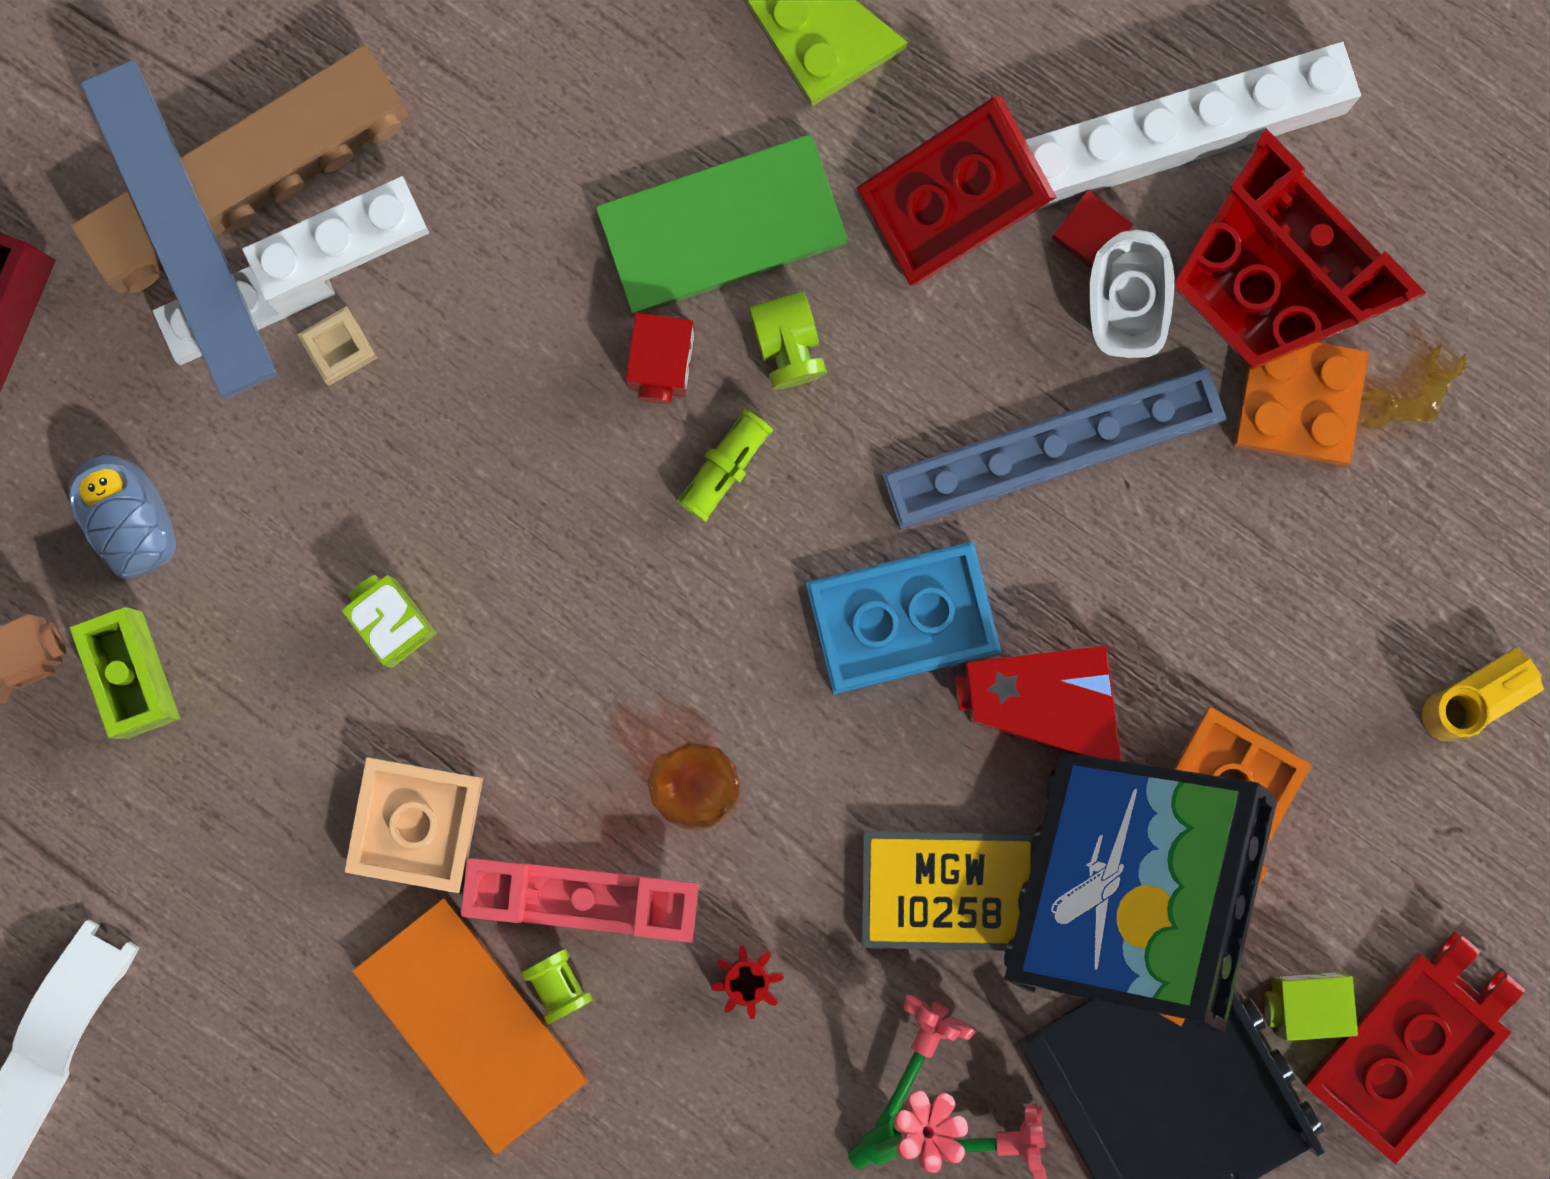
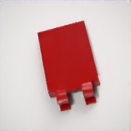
(1415, 1048)

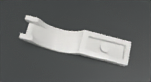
(50, 1036)

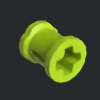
(557, 986)

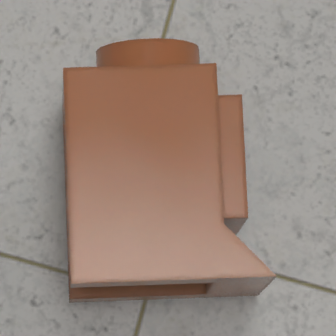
(28, 652)

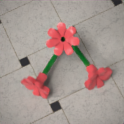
(926, 1126)

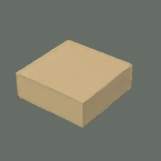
(337, 346)

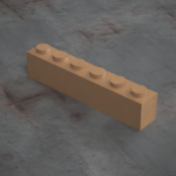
(256, 163)

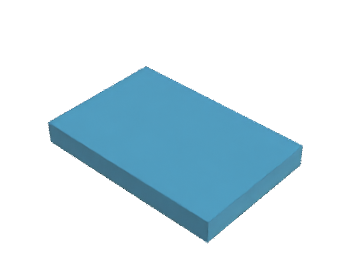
(903, 618)

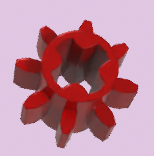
(736, 993)

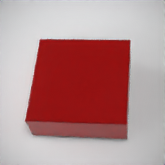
(1089, 228)

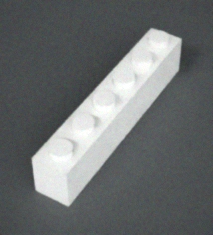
(1196, 122)

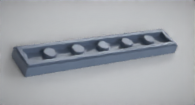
(179, 229)
(1053, 447)

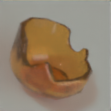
(694, 786)

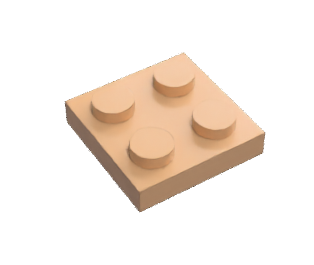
(413, 825)

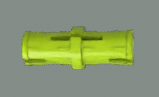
(724, 465)

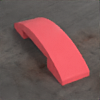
(580, 899)

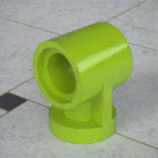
(786, 333)

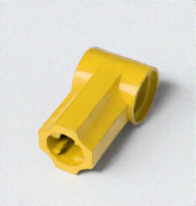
(1484, 696)

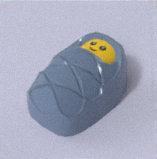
(121, 515)

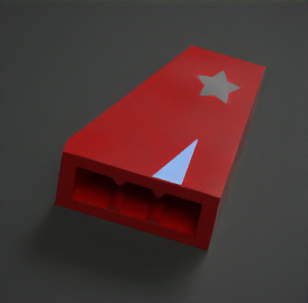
(1045, 699)

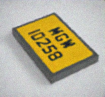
(942, 889)

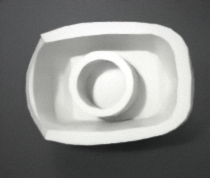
(1132, 295)

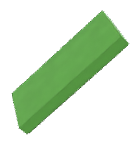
(722, 225)

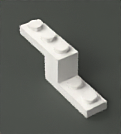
(295, 264)

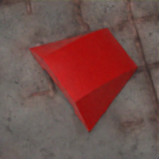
(1286, 264)

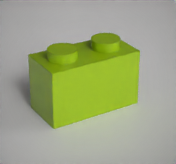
(124, 673)

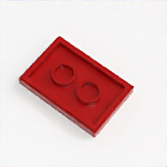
(956, 191)

